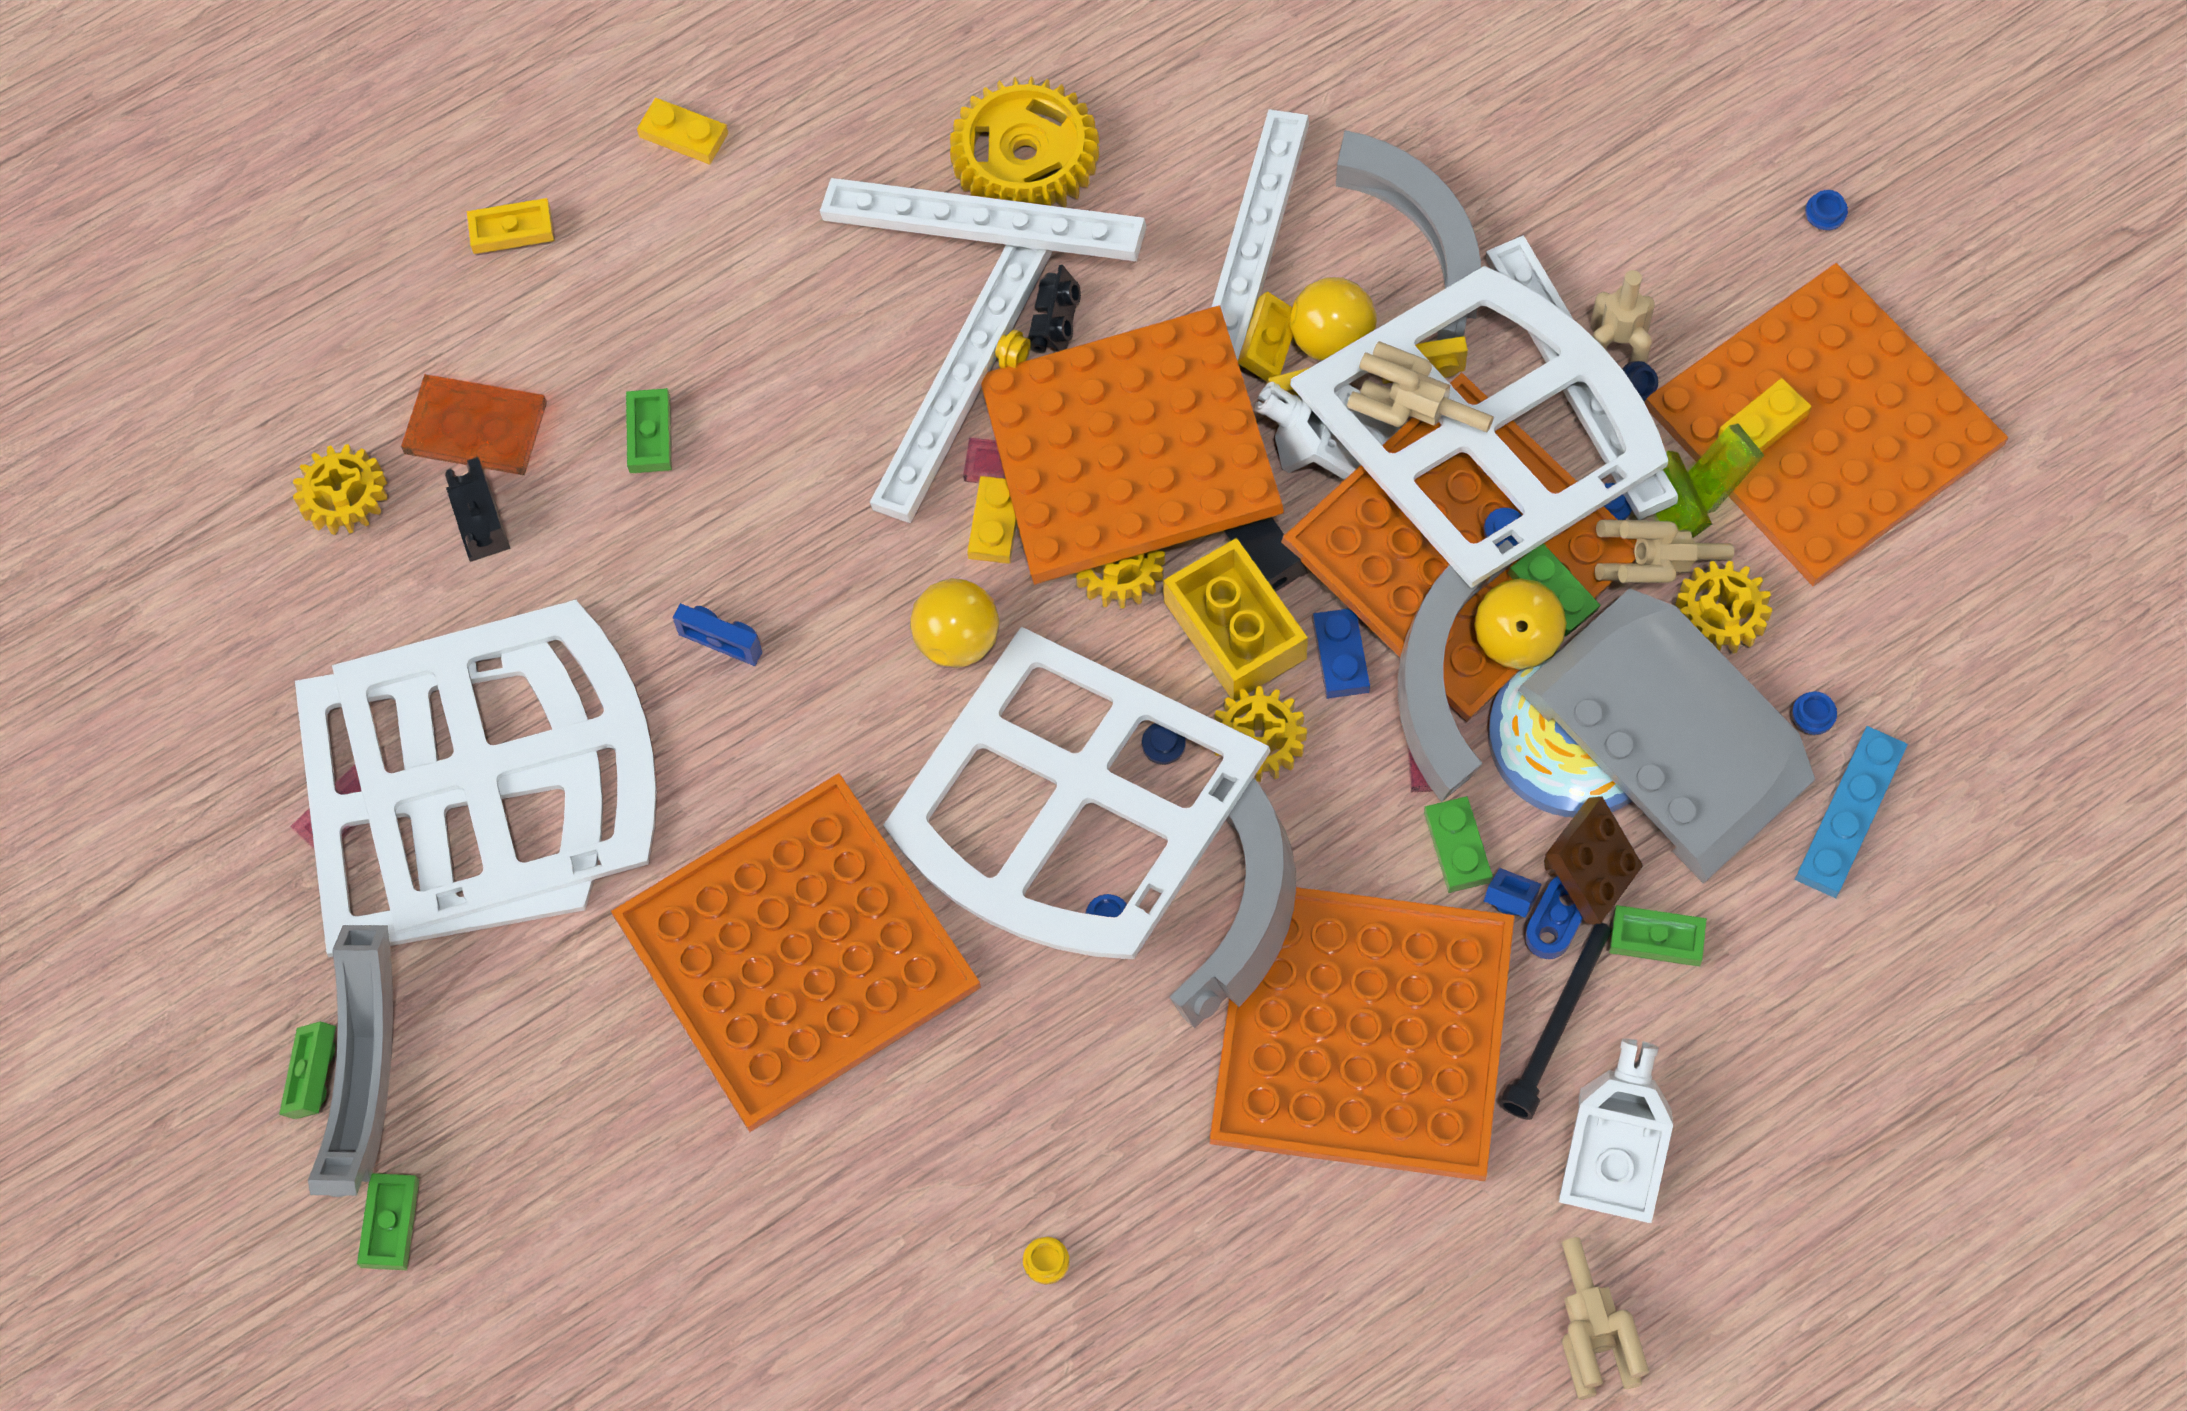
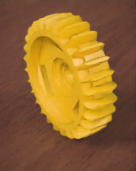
(1012, 123)

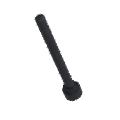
(1522, 1096)

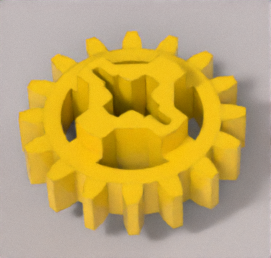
(358, 488)
(1124, 579)
(1734, 593)
(1279, 733)

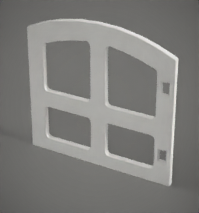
(1543, 512)
(479, 766)
(1079, 781)
(332, 812)

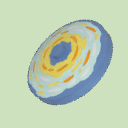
(1542, 758)

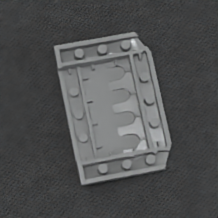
(1674, 728)

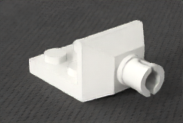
(1304, 436)
(1620, 1139)

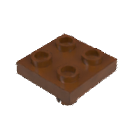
(1593, 860)

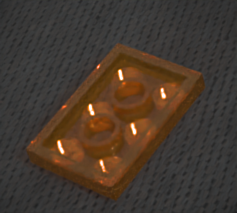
(473, 420)

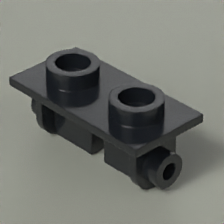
(1058, 296)

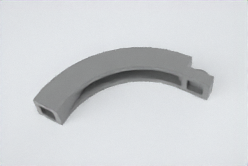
(1421, 195)
(1422, 700)
(1263, 913)
(362, 1061)

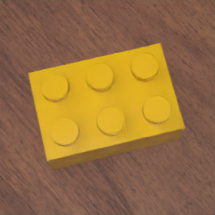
(1235, 619)

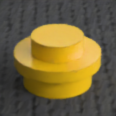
(1012, 349)
(1046, 1260)

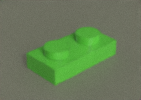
(648, 430)
(1545, 568)
(1458, 844)
(1658, 935)
(307, 1070)
(388, 1222)

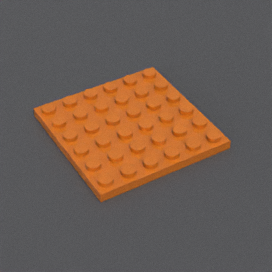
(1879, 430)
(1129, 445)
(1386, 566)
(795, 951)
(1371, 1038)

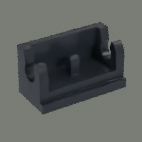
(476, 512)
(1264, 546)

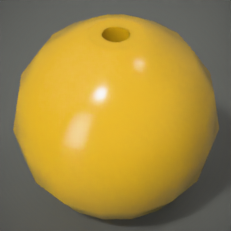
(1331, 316)
(954, 623)
(1520, 623)

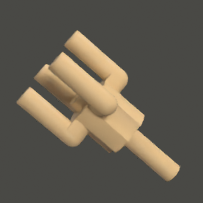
(1624, 317)
(1411, 393)
(1658, 552)
(1596, 1329)

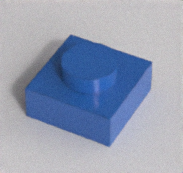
(1512, 893)

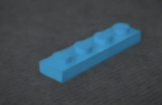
(1851, 812)

